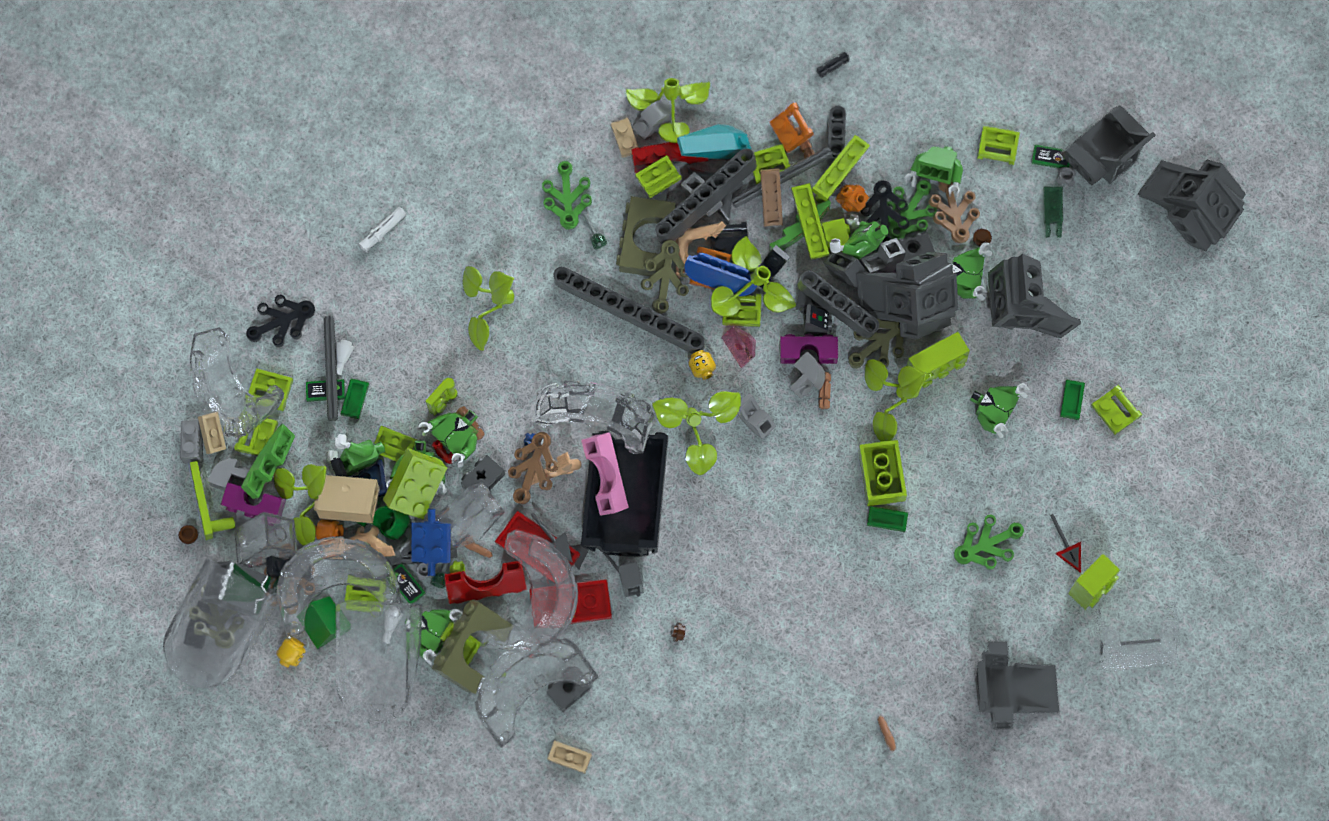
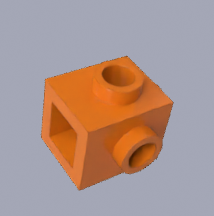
(852, 198)

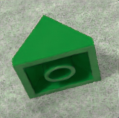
(321, 621)

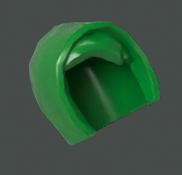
(391, 522)

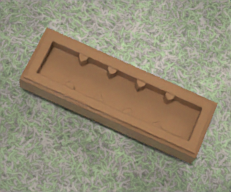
(771, 197)

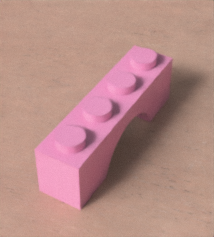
(611, 494)

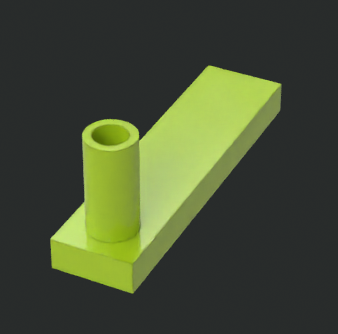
(840, 169)
(810, 221)
(208, 526)

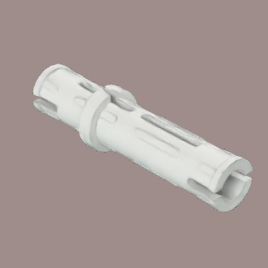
(379, 232)

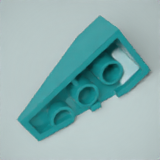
(714, 142)

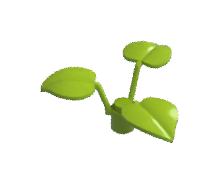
(692, 93)
(500, 294)
(776, 297)
(909, 385)
(671, 410)
(314, 479)

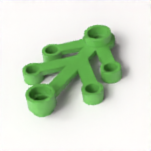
(567, 197)
(910, 214)
(986, 545)

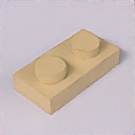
(624, 136)
(212, 432)
(569, 757)

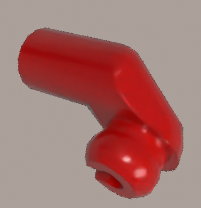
(442, 453)

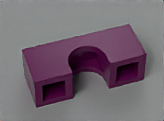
(824, 346)
(237, 499)

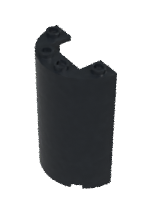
(637, 528)

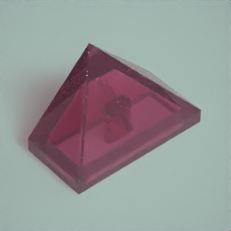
(740, 345)

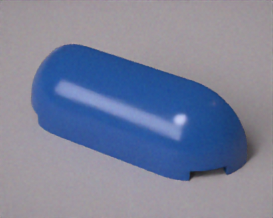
(718, 273)

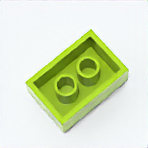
(941, 358)
(882, 473)
(415, 483)
(1095, 582)

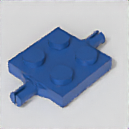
(431, 542)

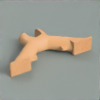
(696, 233)
(565, 465)
(371, 538)

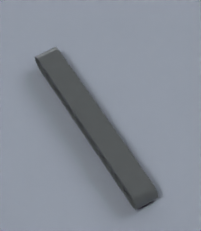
(623, 303)

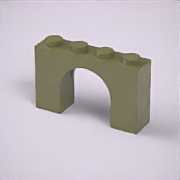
(640, 212)
(450, 661)

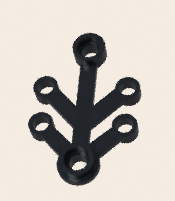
(884, 210)
(283, 320)

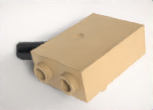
(347, 497)

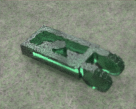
(1053, 209)

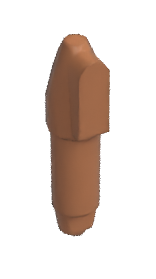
(479, 549)
(888, 737)

